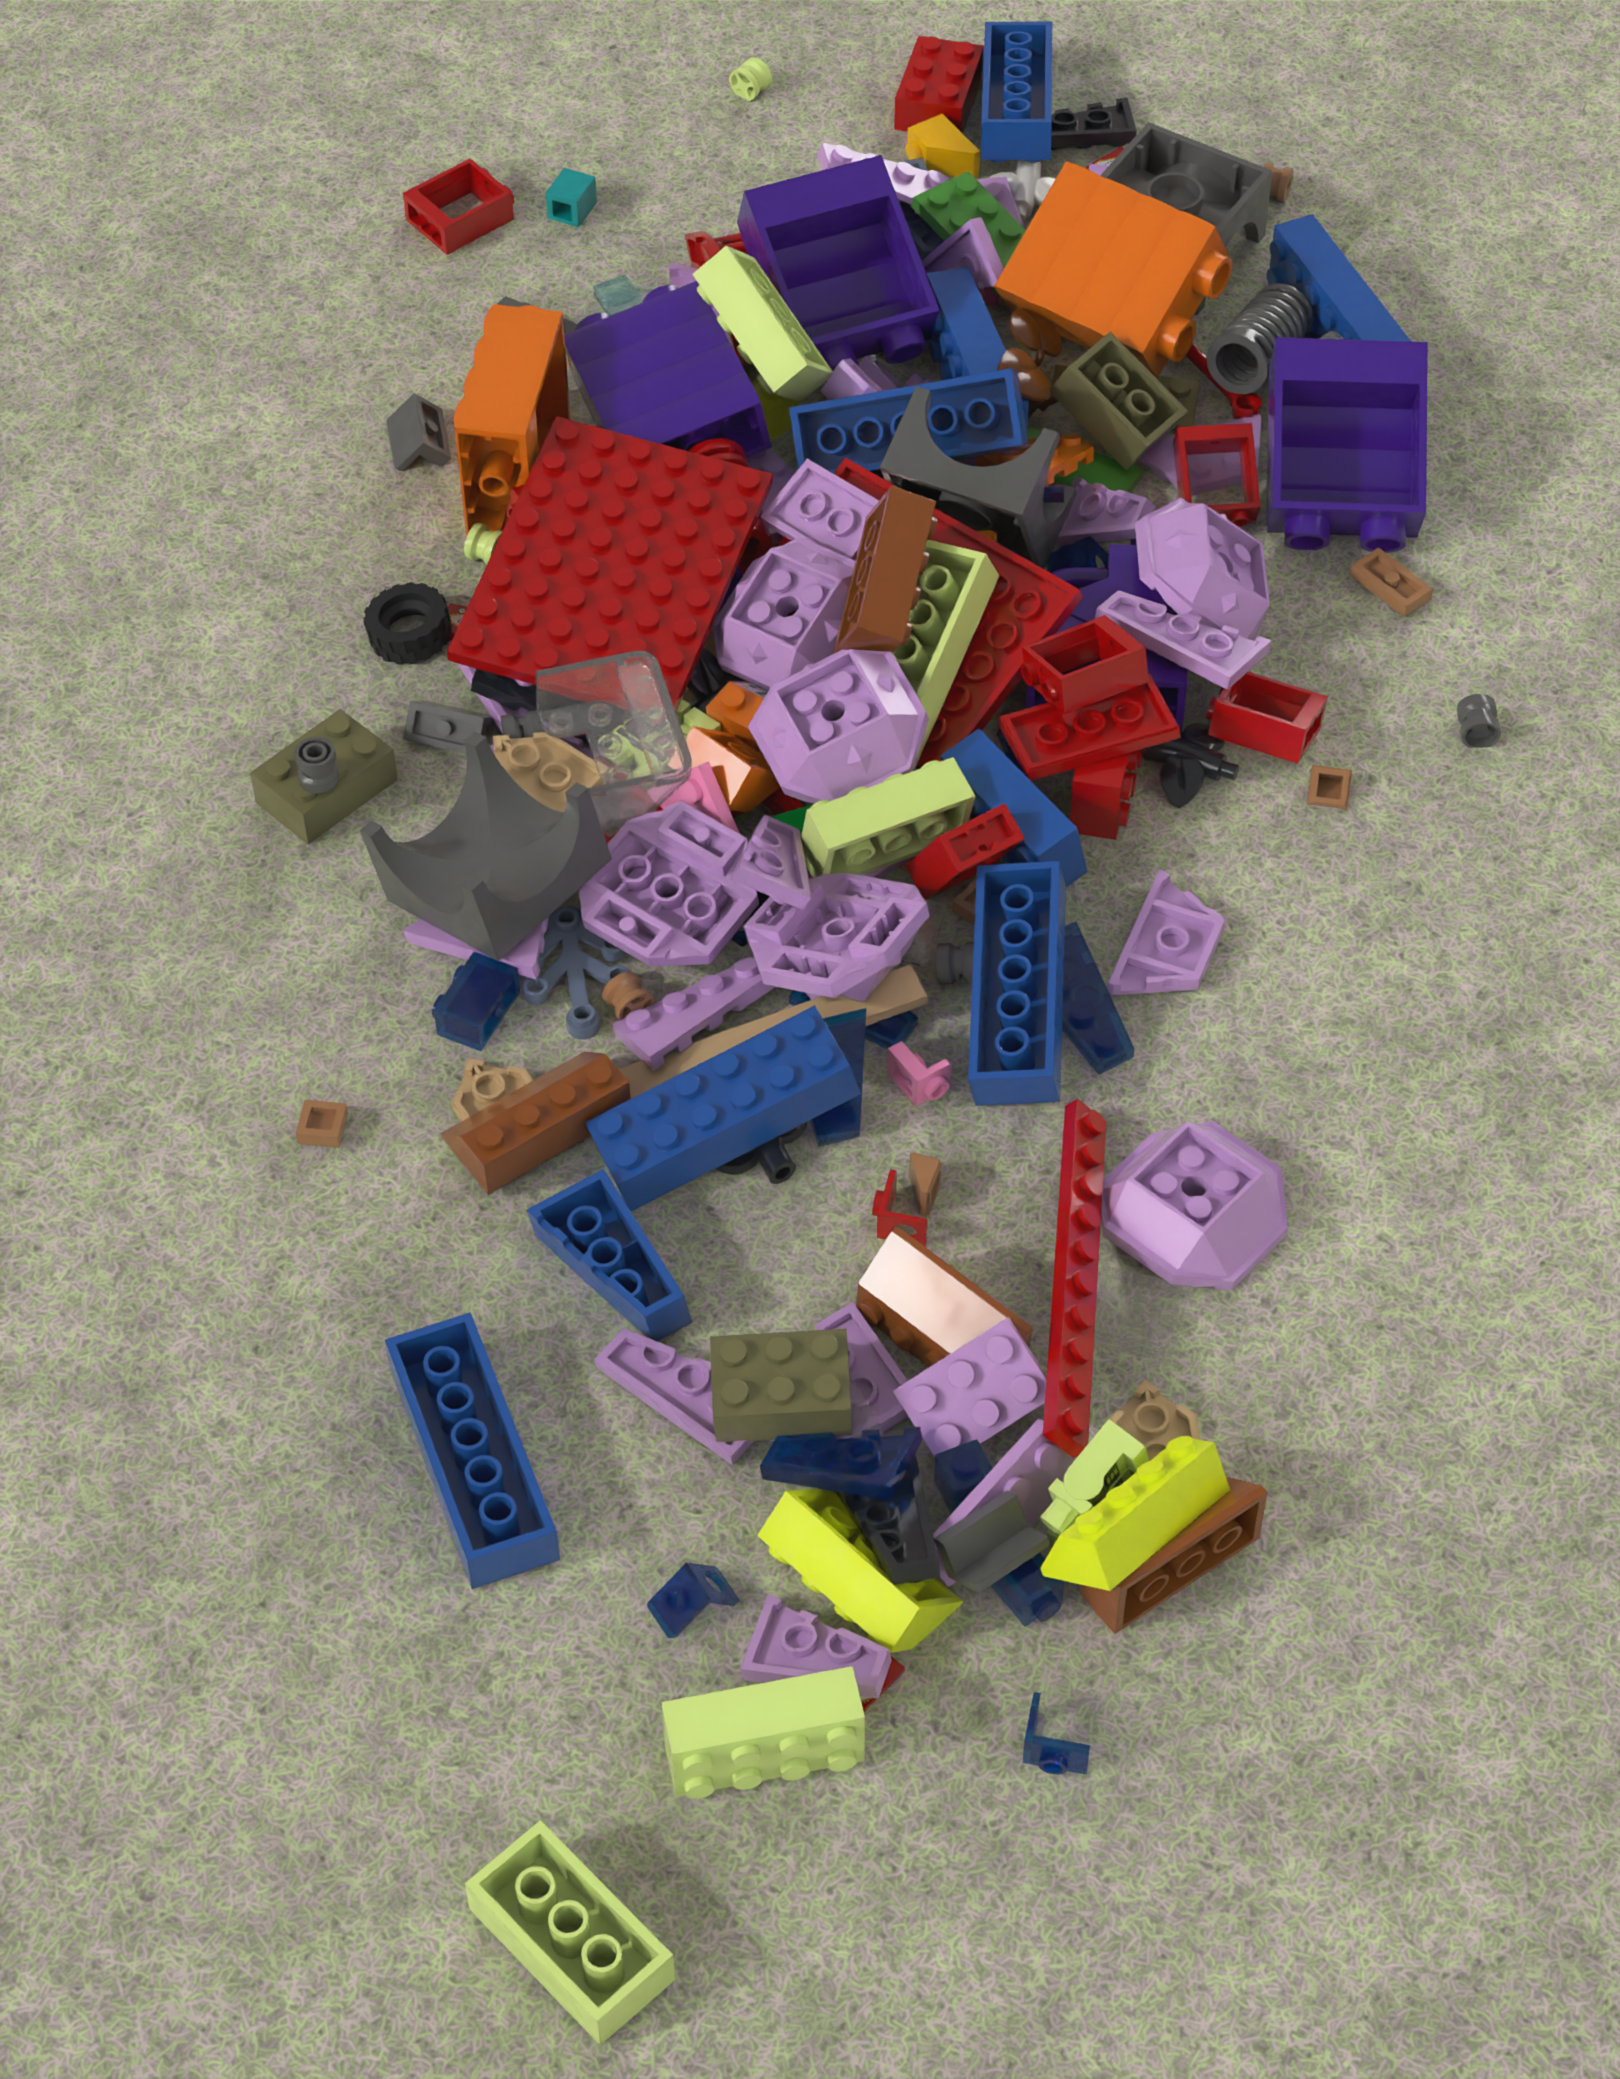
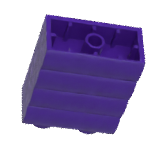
(843, 261)
(666, 374)
(1347, 441)

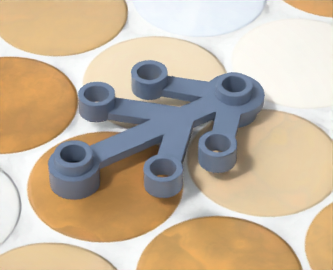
(574, 964)

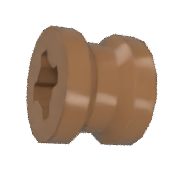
(1280, 182)
(626, 994)

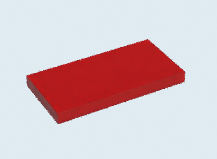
(1055, 742)

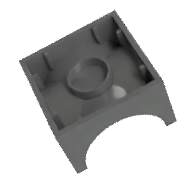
(1196, 181)
(991, 498)
(494, 859)

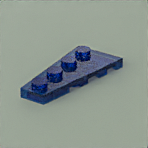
(1088, 1009)

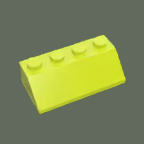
(1139, 1516)
(826, 1547)

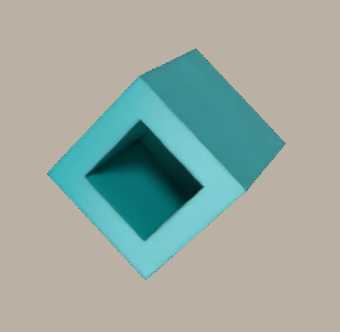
(571, 197)

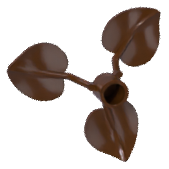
(1036, 335)

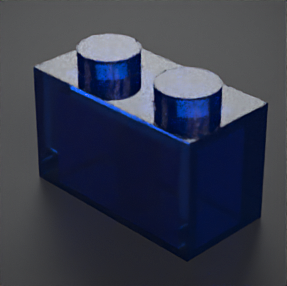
(476, 1001)

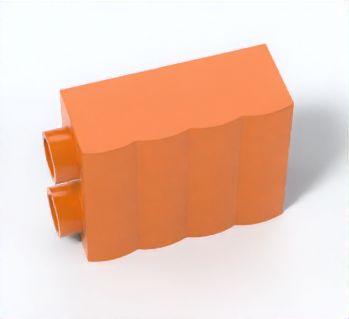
(1116, 264)
(508, 407)

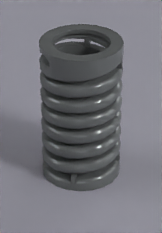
(1244, 349)

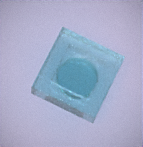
(616, 295)

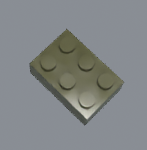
(1118, 400)
(364, 769)
(780, 1385)

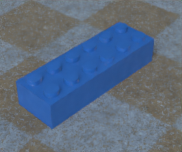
(1017, 91)
(1340, 298)
(963, 333)
(965, 421)
(1017, 984)
(723, 1108)
(472, 1451)

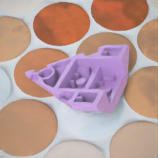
(854, 380)

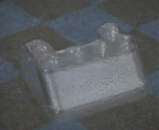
(628, 725)

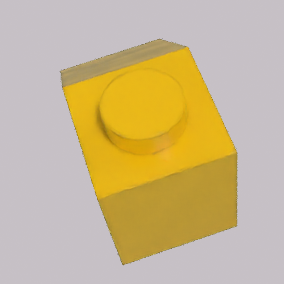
(942, 147)

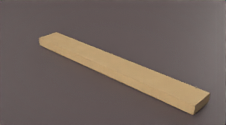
(894, 995)

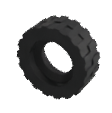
(402, 602)

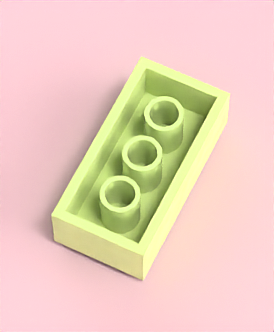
(762, 324)
(886, 820)
(764, 1732)
(570, 1932)

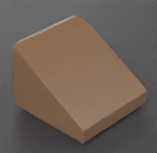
(1329, 787)
(925, 1180)

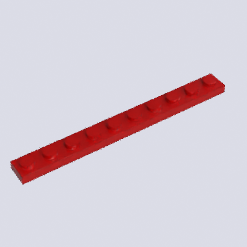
(1075, 1280)

